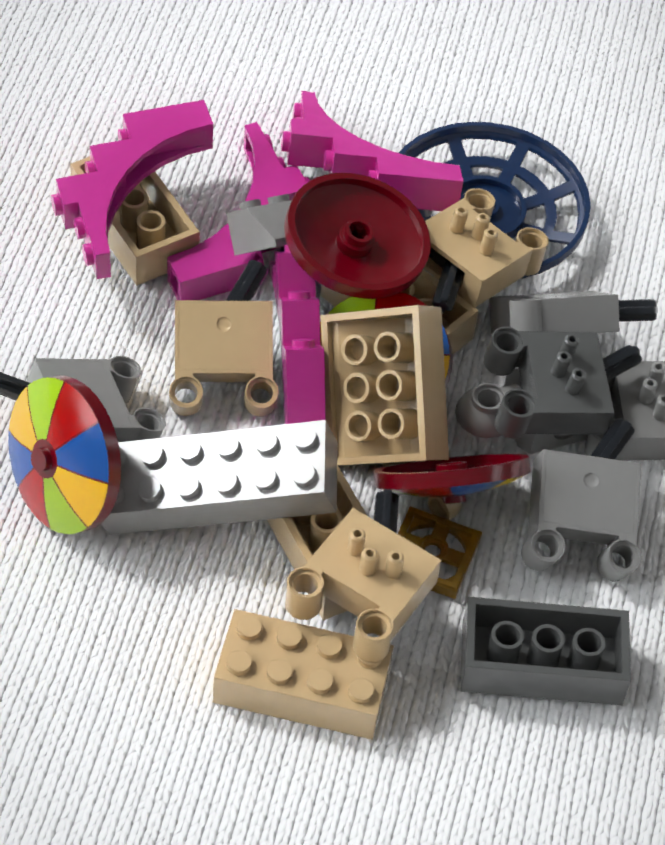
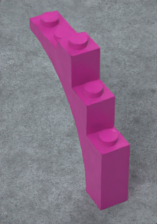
(324, 144)
(115, 168)
(211, 265)
(299, 339)

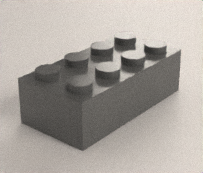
(545, 651)

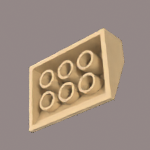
(386, 385)

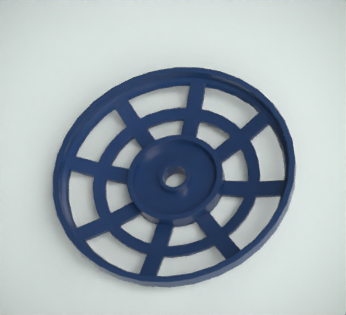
(510, 204)

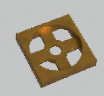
(467, 536)

